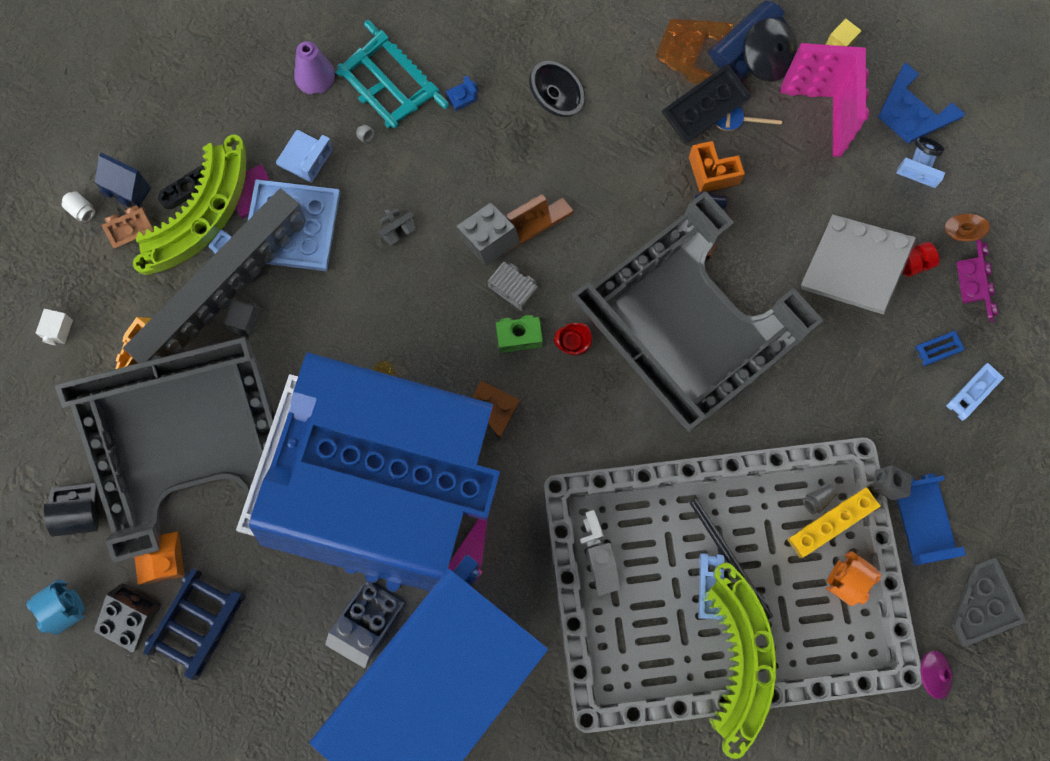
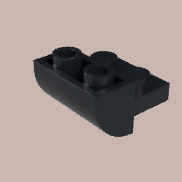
(72, 510)

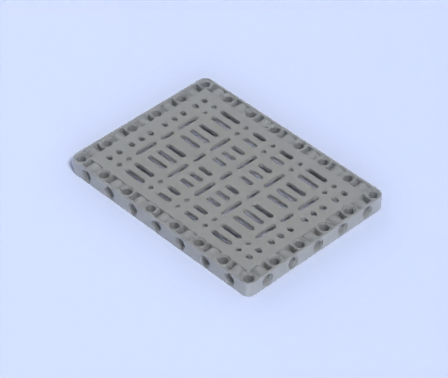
(710, 475)

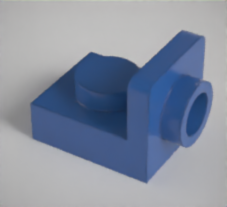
(463, 94)

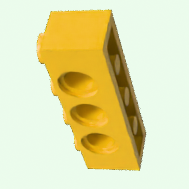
(833, 522)

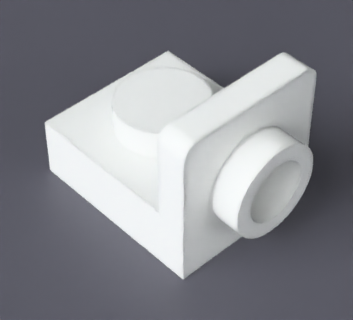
(592, 524)

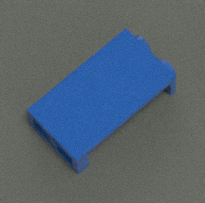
(927, 522)

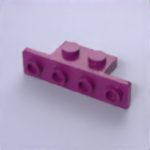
(975, 280)

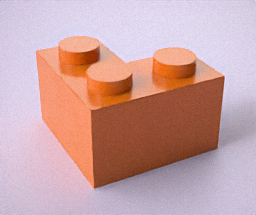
(714, 173)

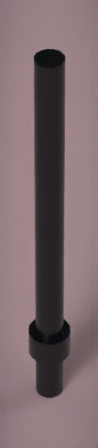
(728, 555)

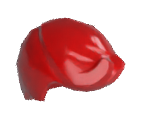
(574, 339)

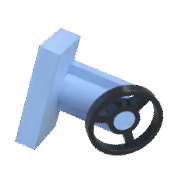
(921, 165)

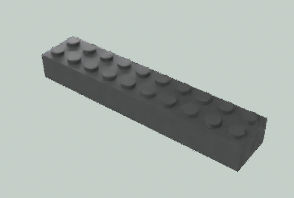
(219, 280)

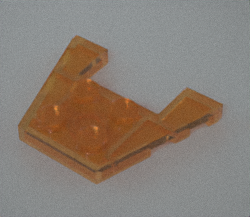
(683, 43)

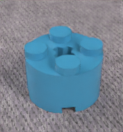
(56, 608)

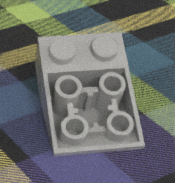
(364, 624)

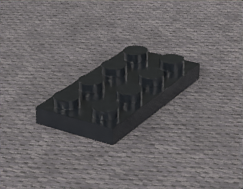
(706, 104)

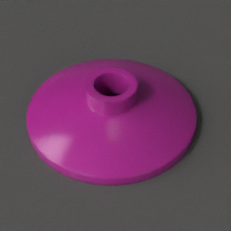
(936, 675)

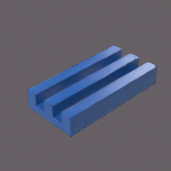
(924, 355)

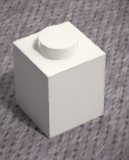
(54, 327)

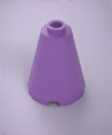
(312, 69)

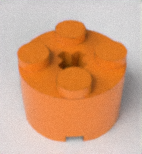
(853, 579)

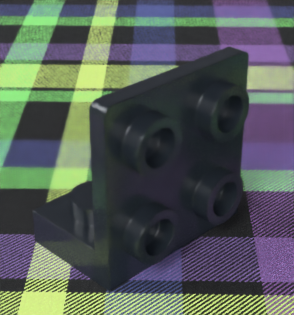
(125, 616)

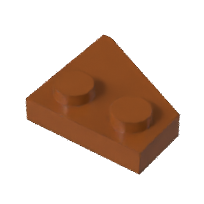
(503, 406)

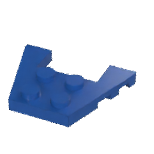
(909, 115)

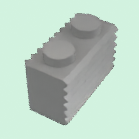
(513, 285)

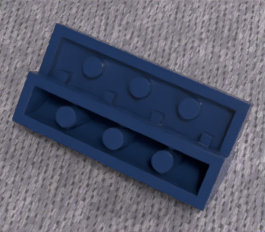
(730, 47)

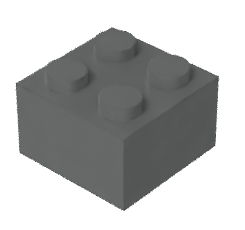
(488, 234)

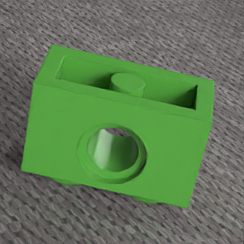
(509, 342)

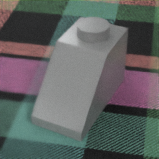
(603, 569)

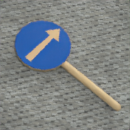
(736, 118)

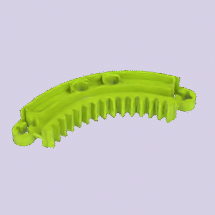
(181, 237)
(748, 697)

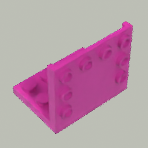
(837, 74)

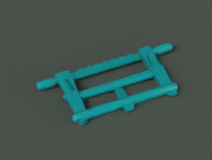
(409, 105)

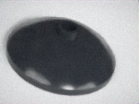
(761, 49)
(556, 89)

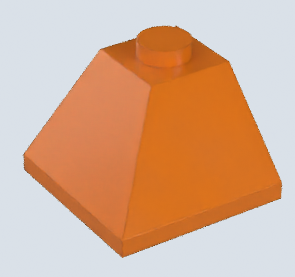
(161, 564)

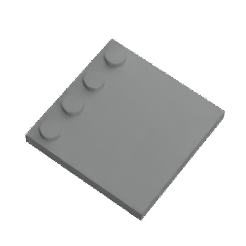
(858, 264)

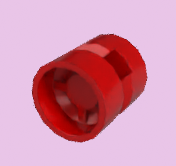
(922, 258)

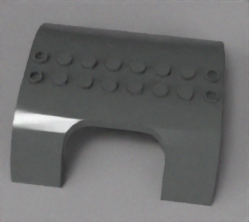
(682, 327)
(168, 430)

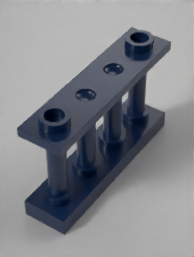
(205, 643)

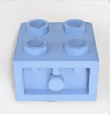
(305, 155)

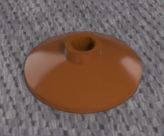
(967, 227)

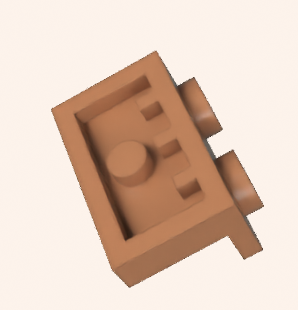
(125, 228)

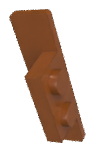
(537, 216)

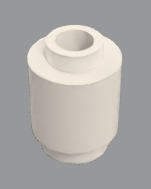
(78, 206)

